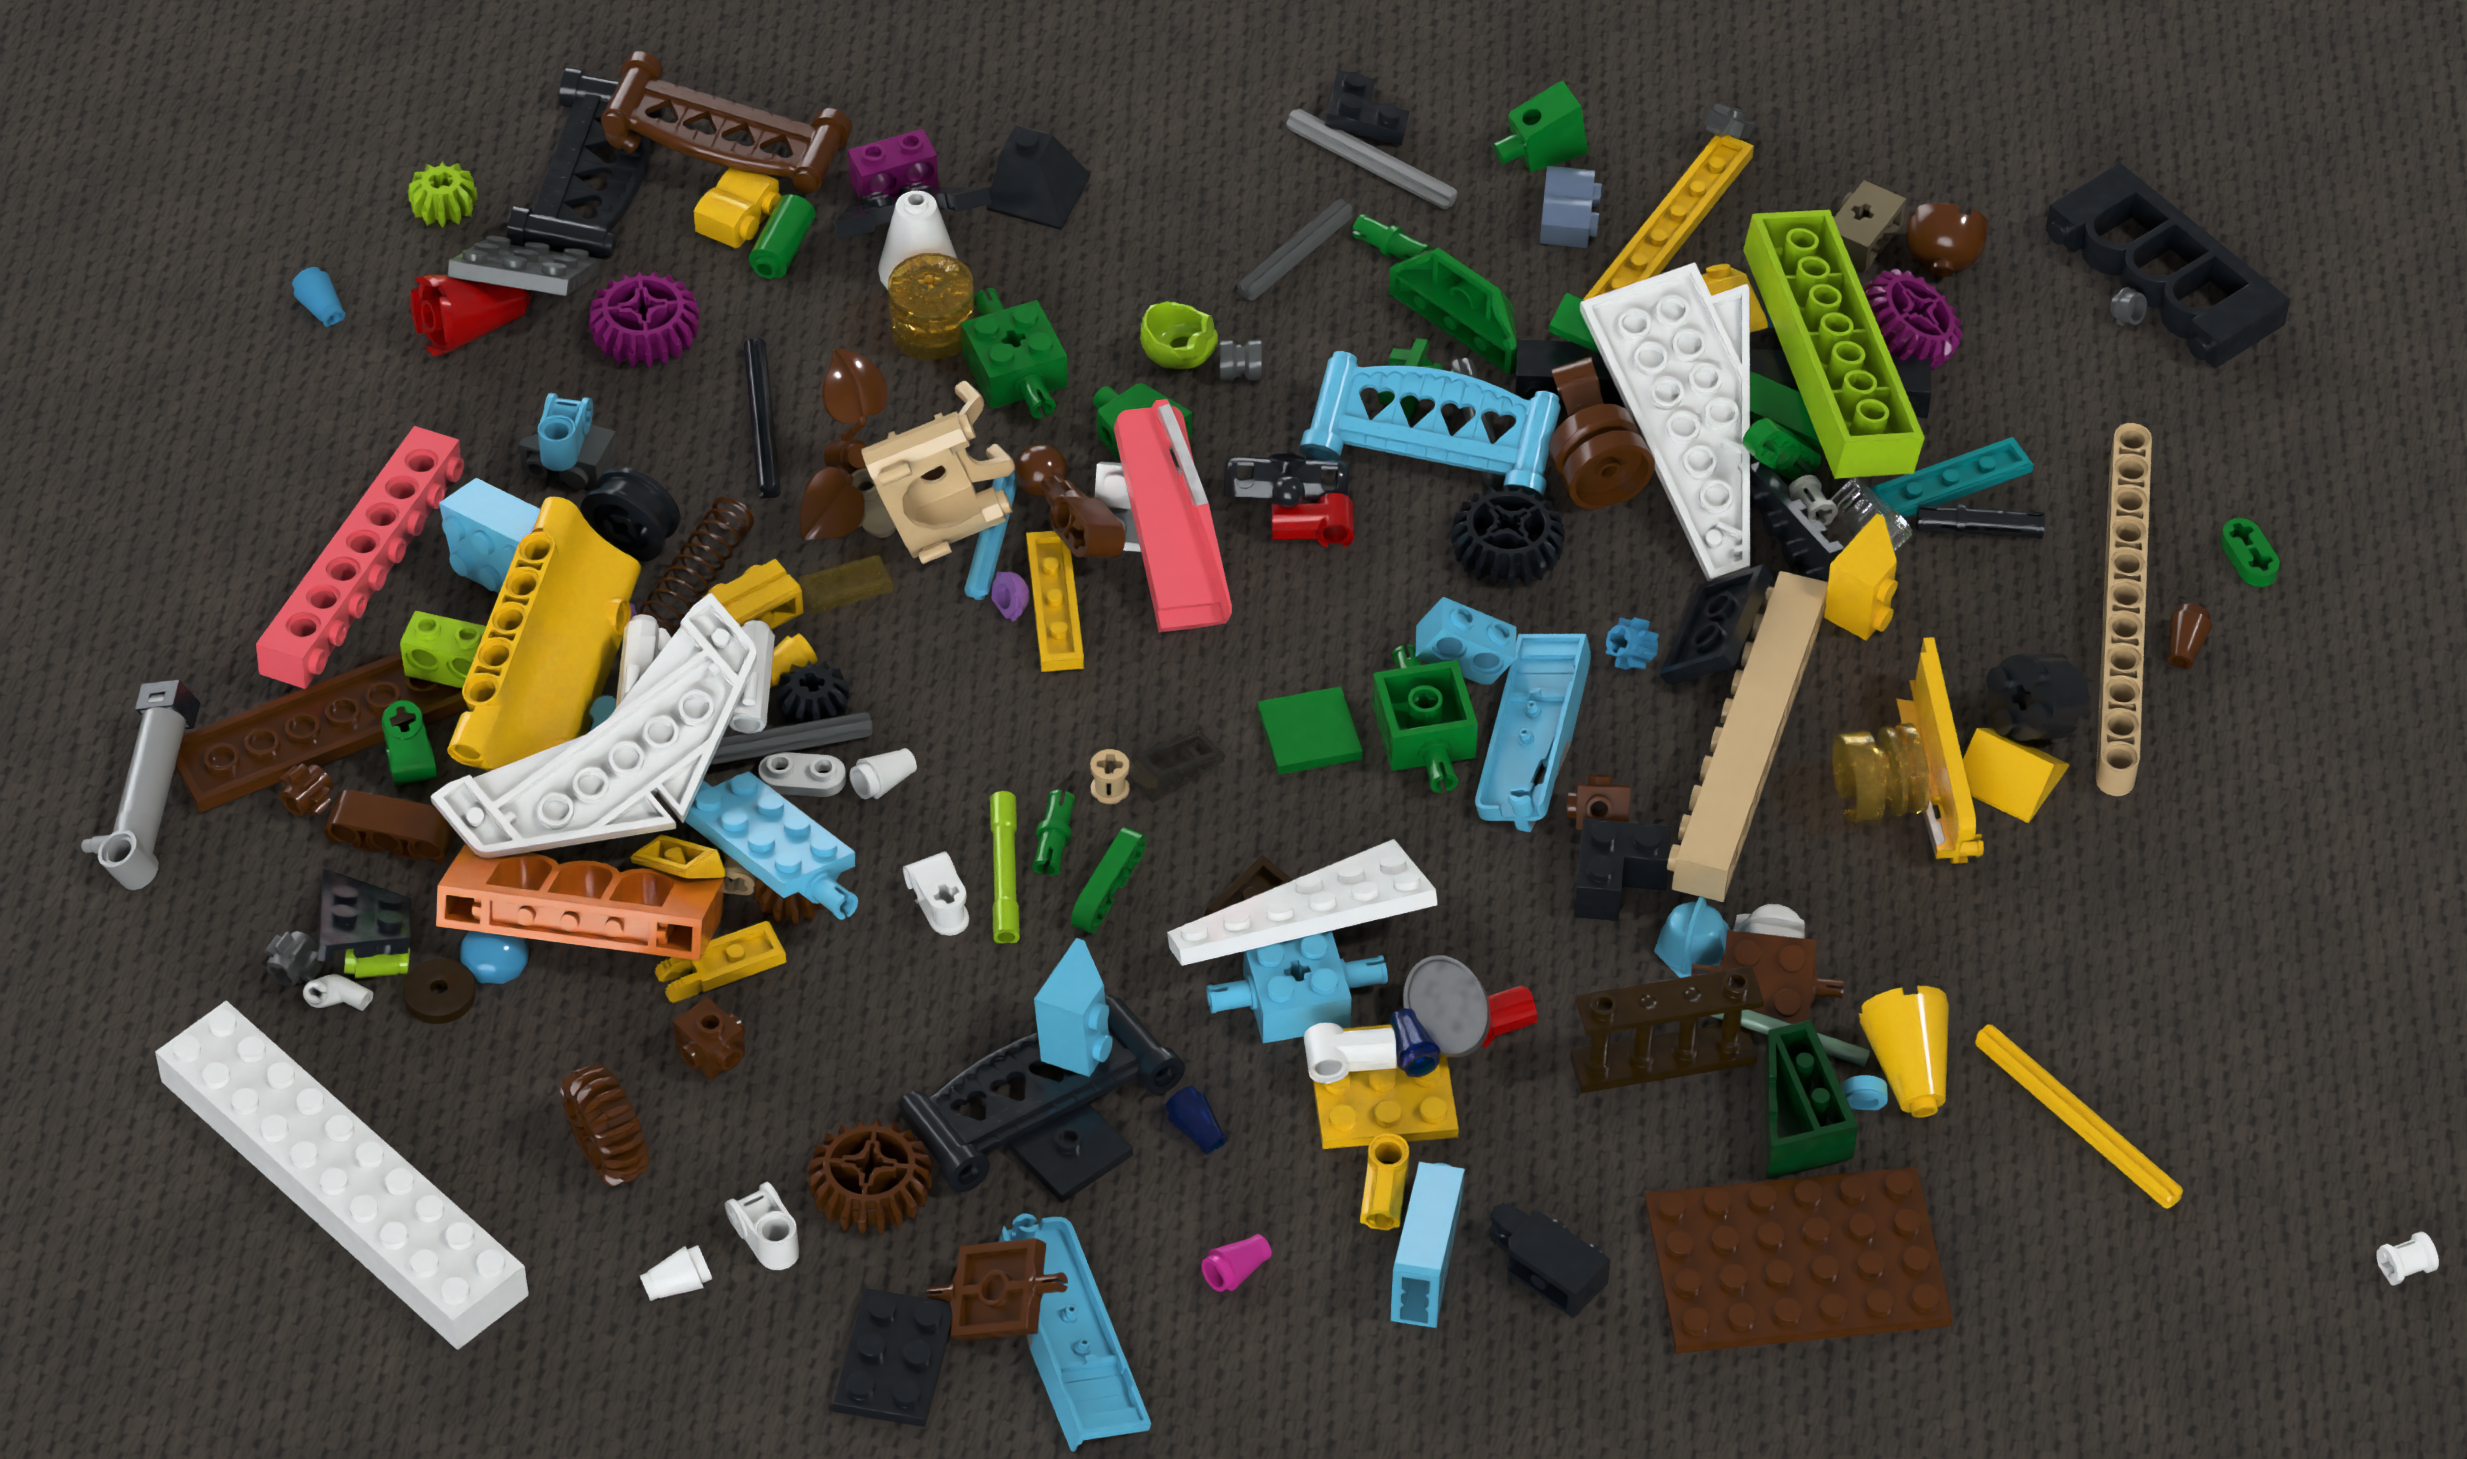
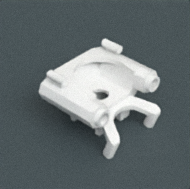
(645, 640)

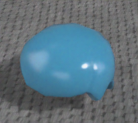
(494, 956)

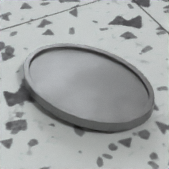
(1448, 1004)

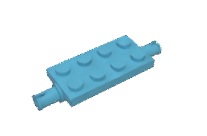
(774, 841)

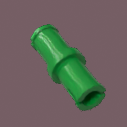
(1388, 239)
(1054, 832)

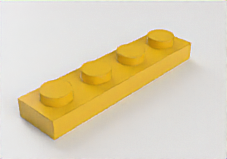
(1054, 602)

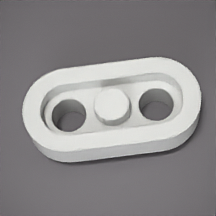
(802, 774)

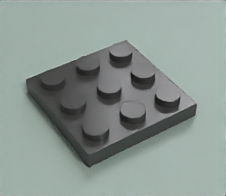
(525, 267)

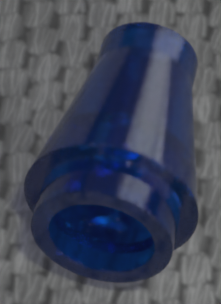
(1415, 1048)
(1195, 1118)

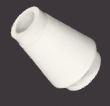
(881, 772)
(677, 1274)

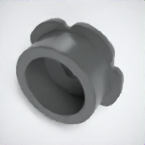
(2128, 307)

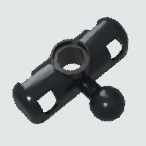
(1284, 478)

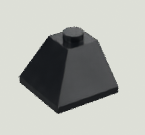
(1036, 179)

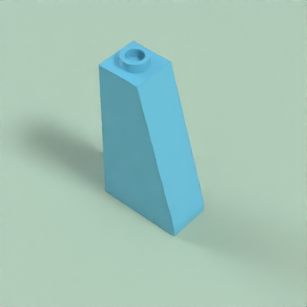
(1426, 1244)

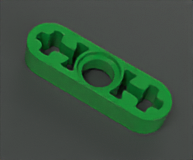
(1781, 449)
(1109, 875)

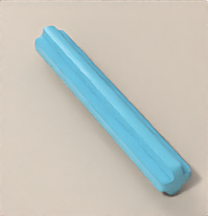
(989, 547)

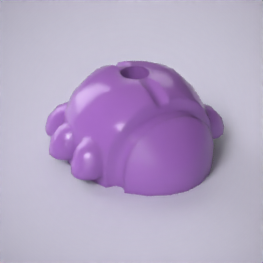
(1010, 594)

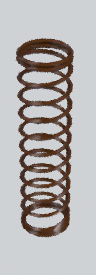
(724, 524)

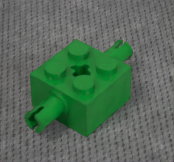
(1014, 354)
(1424, 716)

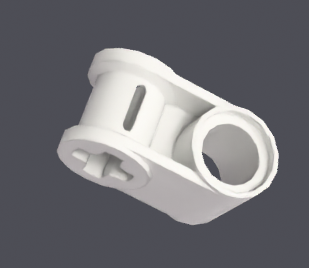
(939, 893)
(766, 1227)

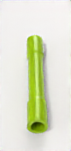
(1005, 907)

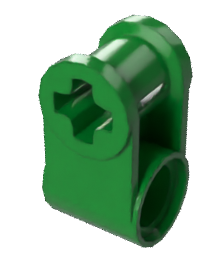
(408, 752)

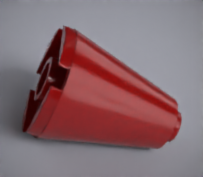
(462, 310)

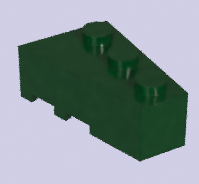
(1804, 1104)

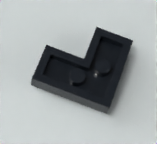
(1354, 111)

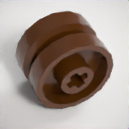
(1601, 456)

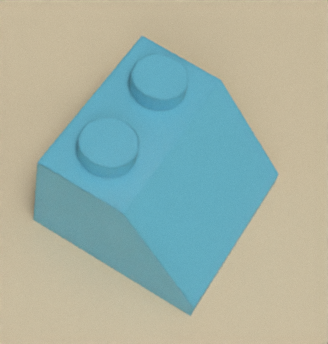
(1073, 1014)

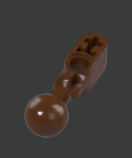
(1078, 520)

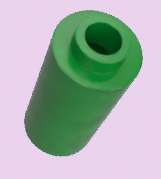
(782, 236)

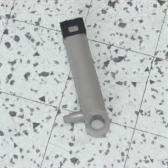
(128, 852)

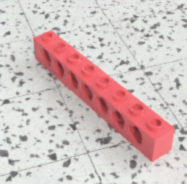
(359, 558)

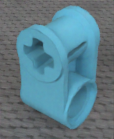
(563, 431)

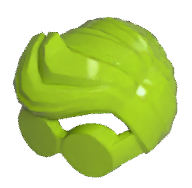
(1177, 335)

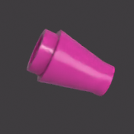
(1233, 1263)

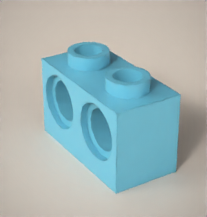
(1477, 640)

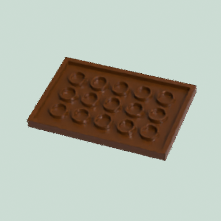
(1797, 1260)

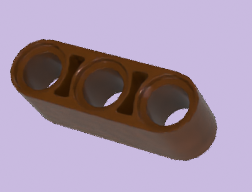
(390, 825)

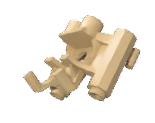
(943, 509)

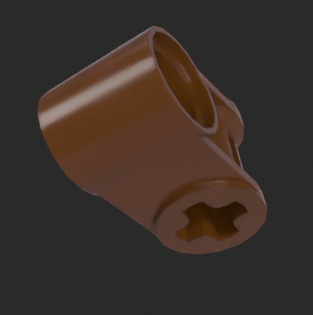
(1578, 385)

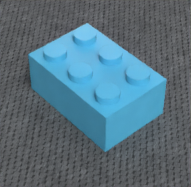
(484, 531)

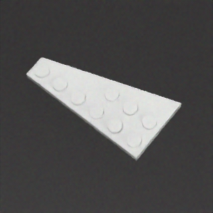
(1337, 896)

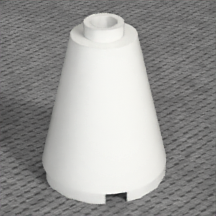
(913, 231)

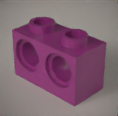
(893, 164)

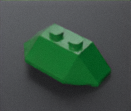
(1458, 304)

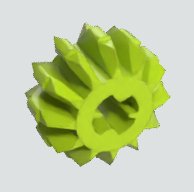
(442, 194)

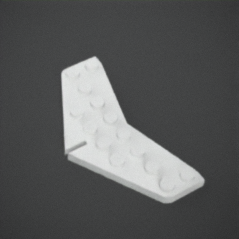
(608, 779)

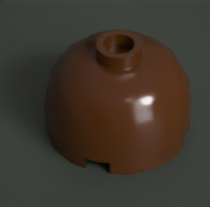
(1945, 238)

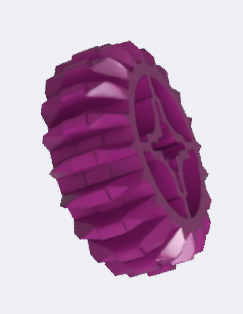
(1913, 317)
(669, 322)

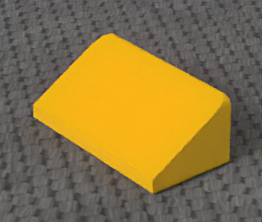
(680, 858)

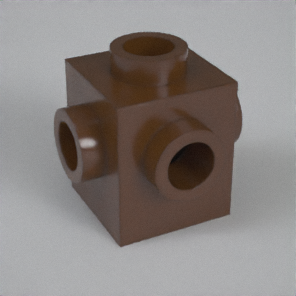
(1599, 788)
(709, 1038)

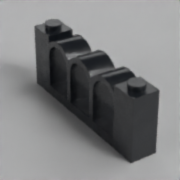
(2212, 333)

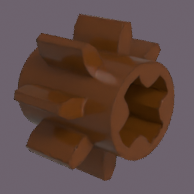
(306, 790)

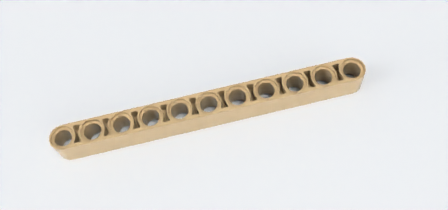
(2124, 610)

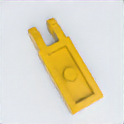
(723, 962)

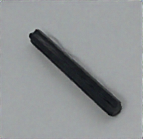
(762, 418)

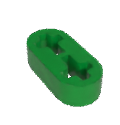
(2255, 549)

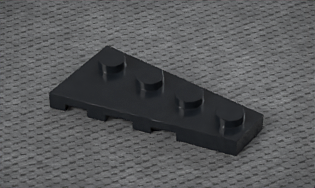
(1788, 520)

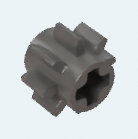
(293, 958)

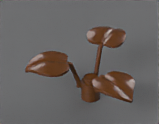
(849, 393)

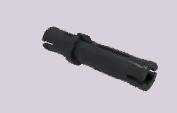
(1979, 521)

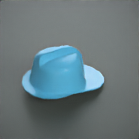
(1692, 935)

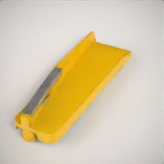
(1931, 714)

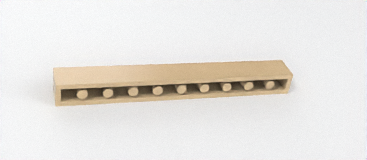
(1749, 737)

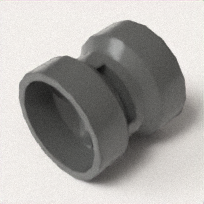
(1240, 360)

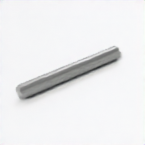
(1372, 159)

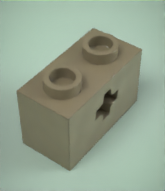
(1869, 222)

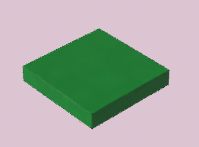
(1309, 730)

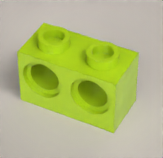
(439, 648)

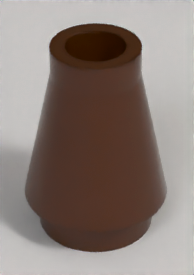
(2188, 633)

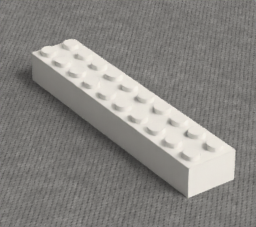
(342, 1175)

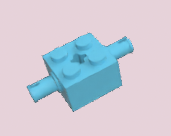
(1297, 986)

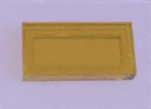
(845, 584)

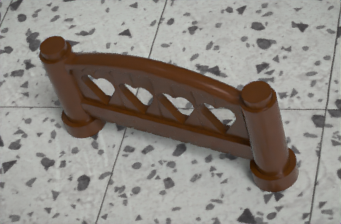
(643, 92)

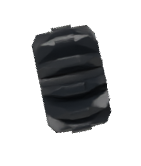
(812, 693)

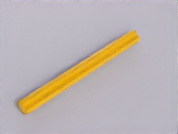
(2079, 1116)

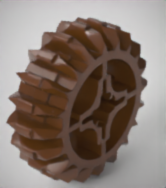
(604, 1124)
(894, 1188)

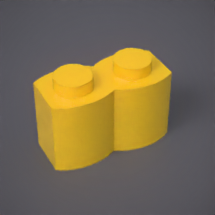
(736, 206)

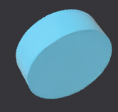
(1865, 1092)

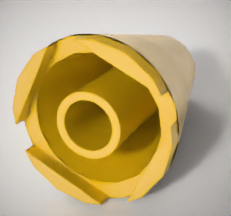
(1910, 1045)

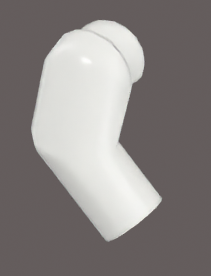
(335, 990)

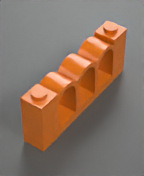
(581, 904)

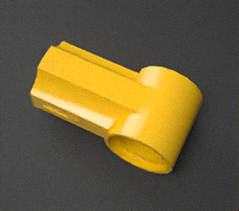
(1385, 1182)

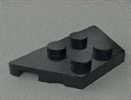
(361, 918)

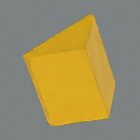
(2010, 773)

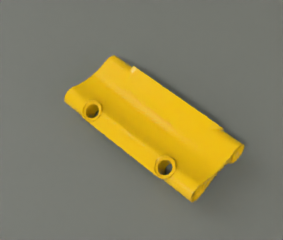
(546, 642)

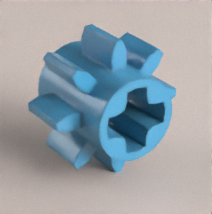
(1632, 643)

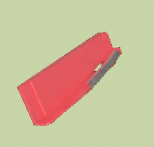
(1172, 519)

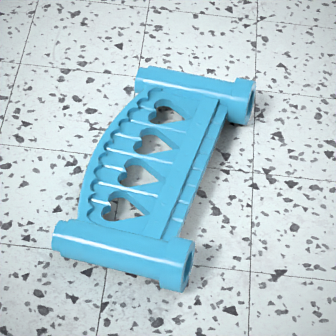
(1342, 420)

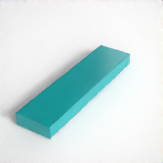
(1955, 477)

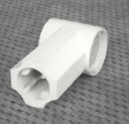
(1336, 1052)

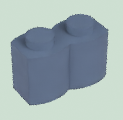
(1568, 207)

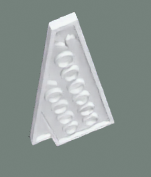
(1687, 387)

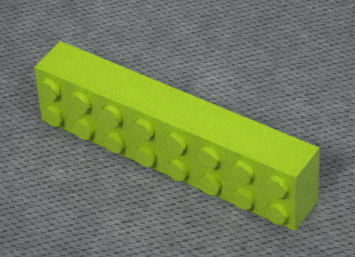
(1833, 344)

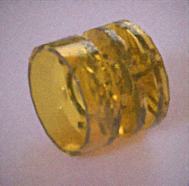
(927, 303)
(1881, 772)

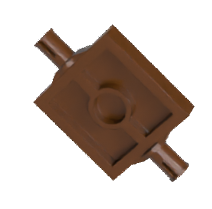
(1783, 972)
(998, 1289)

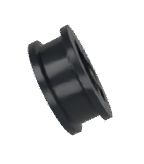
(631, 512)

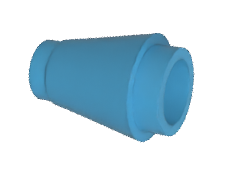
(317, 294)

